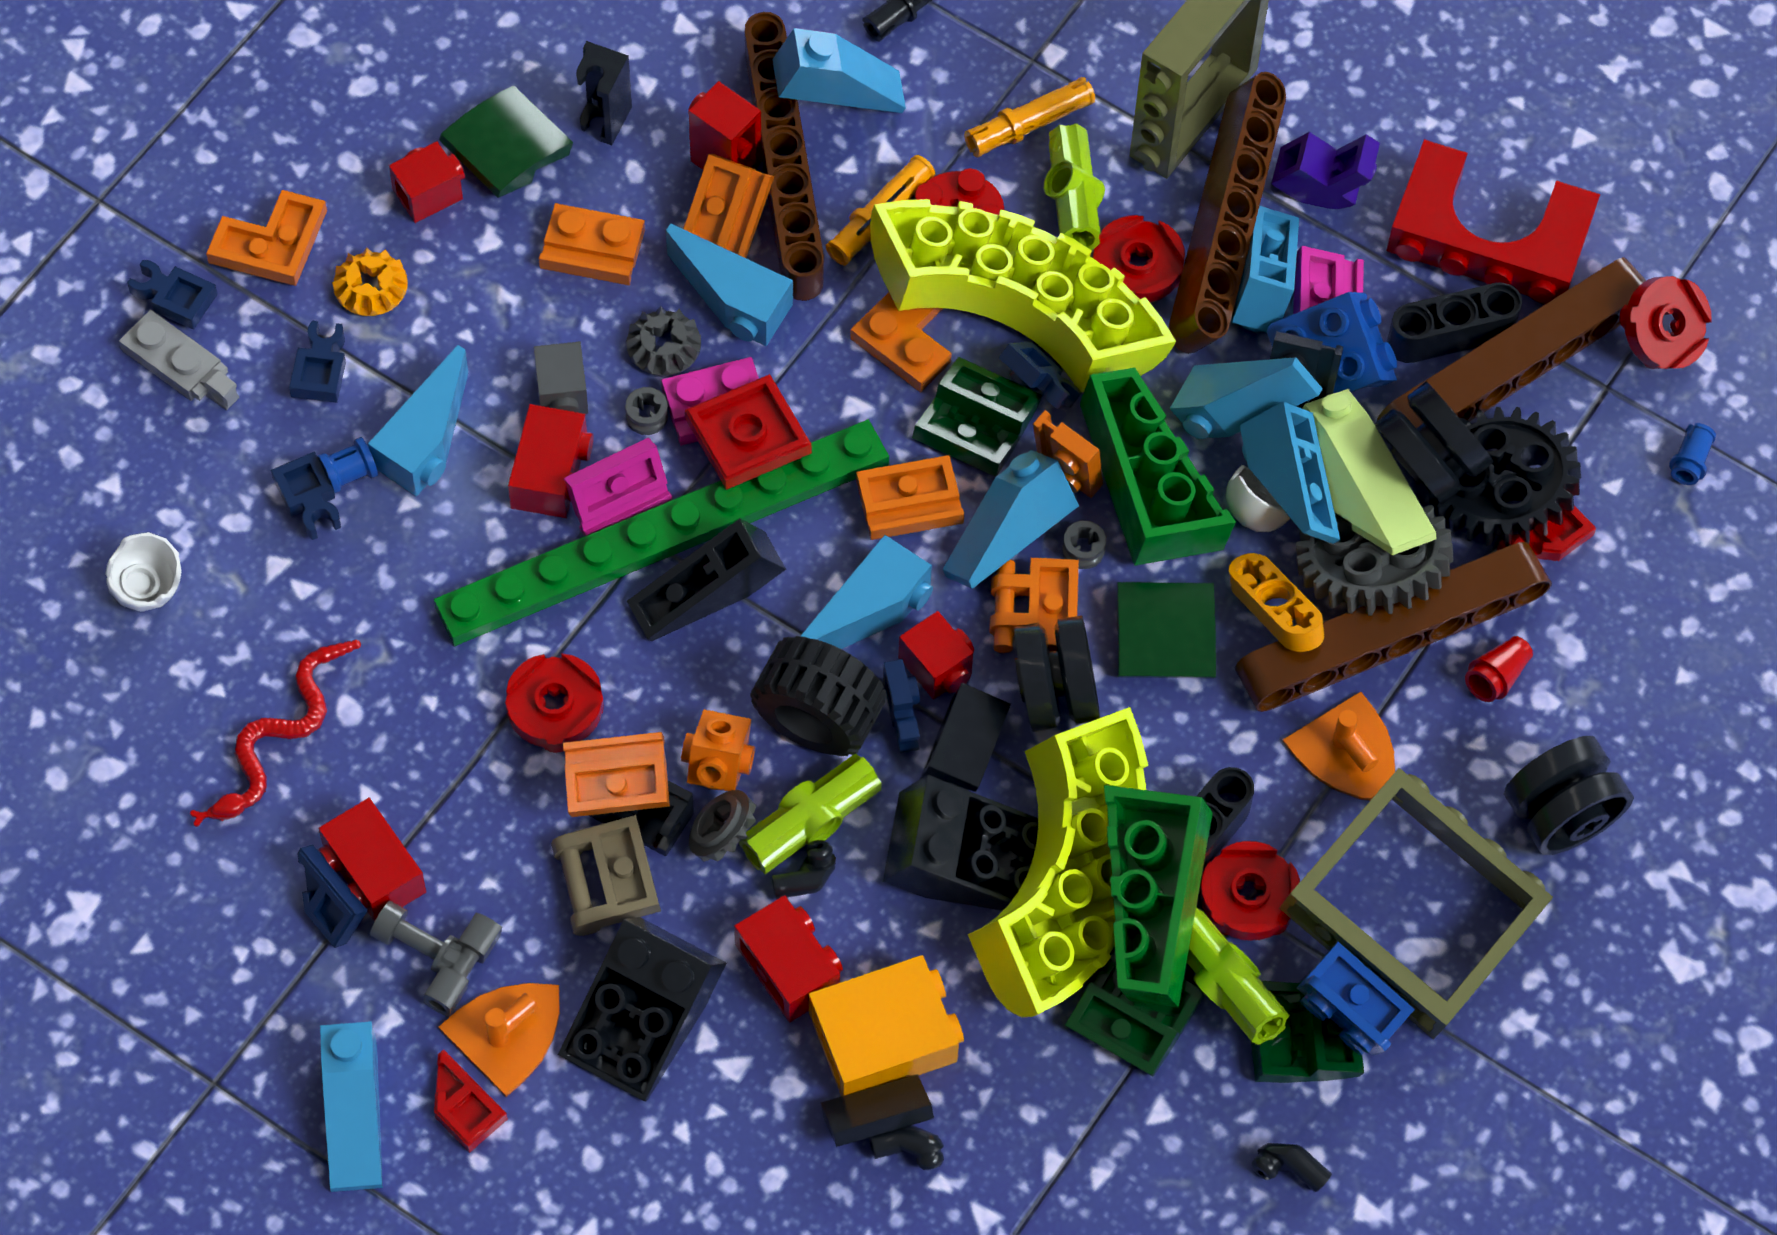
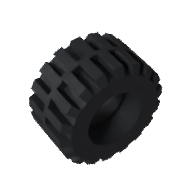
(818, 696)

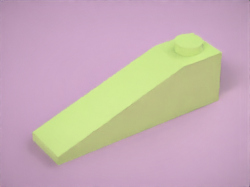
(1365, 477)

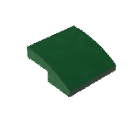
(505, 141)
(977, 416)
(1166, 630)
(1131, 1029)
(1305, 1048)

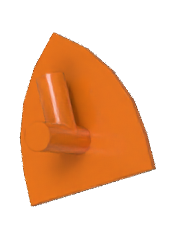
(1346, 748)
(506, 1031)

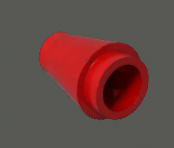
(1498, 669)

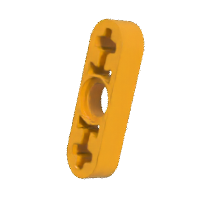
(1309, 628)

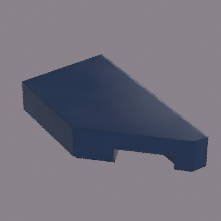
(329, 899)

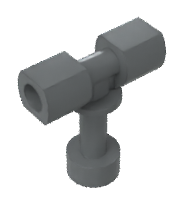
(451, 958)

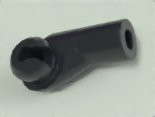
(811, 874)
(912, 1140)
(1291, 1158)

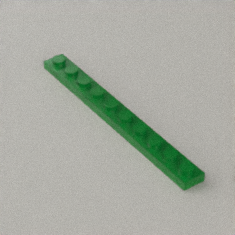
(654, 535)

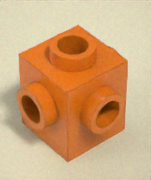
(718, 751)

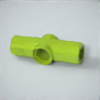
(1073, 184)
(810, 813)
(1233, 982)

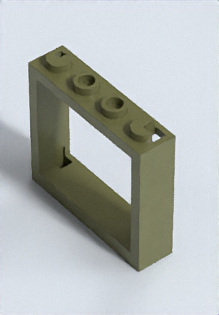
(1175, 112)
(1450, 826)

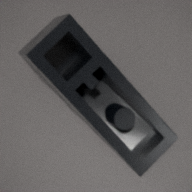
(707, 580)

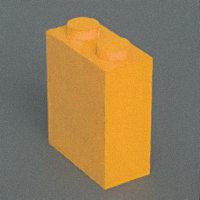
(885, 1025)

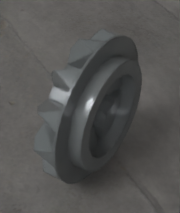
(671, 357)
(721, 825)

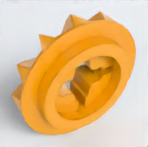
(364, 298)

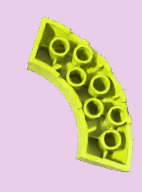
(1020, 279)
(1064, 912)

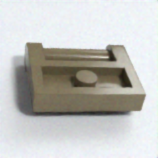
(621, 868)

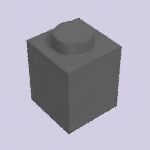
(561, 376)

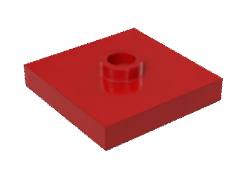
(748, 431)

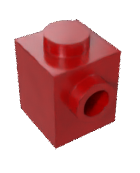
(427, 181)
(937, 655)

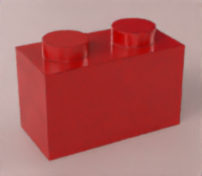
(724, 126)
(547, 453)
(371, 858)
(787, 955)

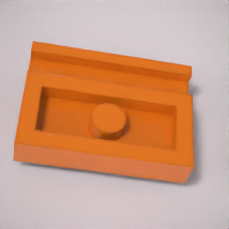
(728, 204)
(592, 244)
(1075, 454)
(910, 497)
(616, 774)

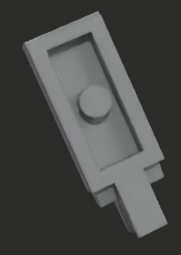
(179, 360)

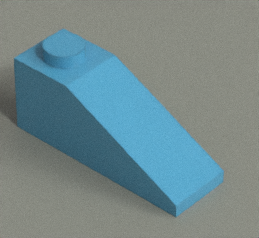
(835, 72)
(1268, 271)
(737, 290)
(1228, 394)
(418, 437)
(1289, 463)
(1012, 515)
(874, 596)
(351, 1105)

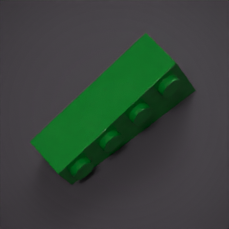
(1152, 482)
(1155, 885)

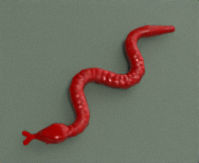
(234, 804)

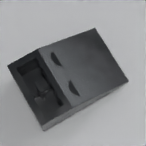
(959, 845)
(641, 1007)

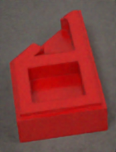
(1561, 538)
(464, 1105)

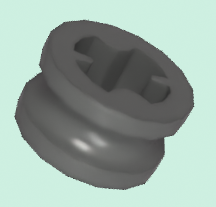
(637, 400)
(1093, 533)

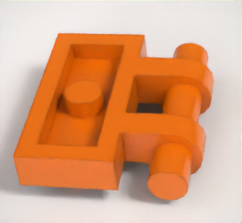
(1051, 594)

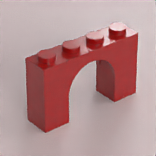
(1432, 233)

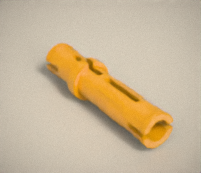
(1013, 124)
(847, 242)

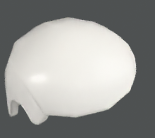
(1253, 503)
(143, 572)

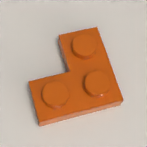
(274, 250)
(900, 343)

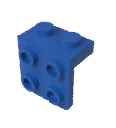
(1352, 323)
(1355, 1000)

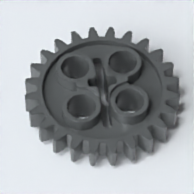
(1368, 575)

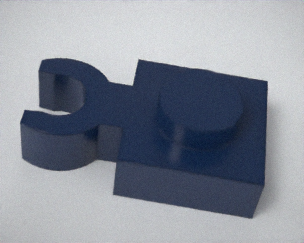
(176, 296)
(1035, 369)
(319, 370)
(307, 490)
(901, 696)

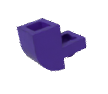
(1325, 175)

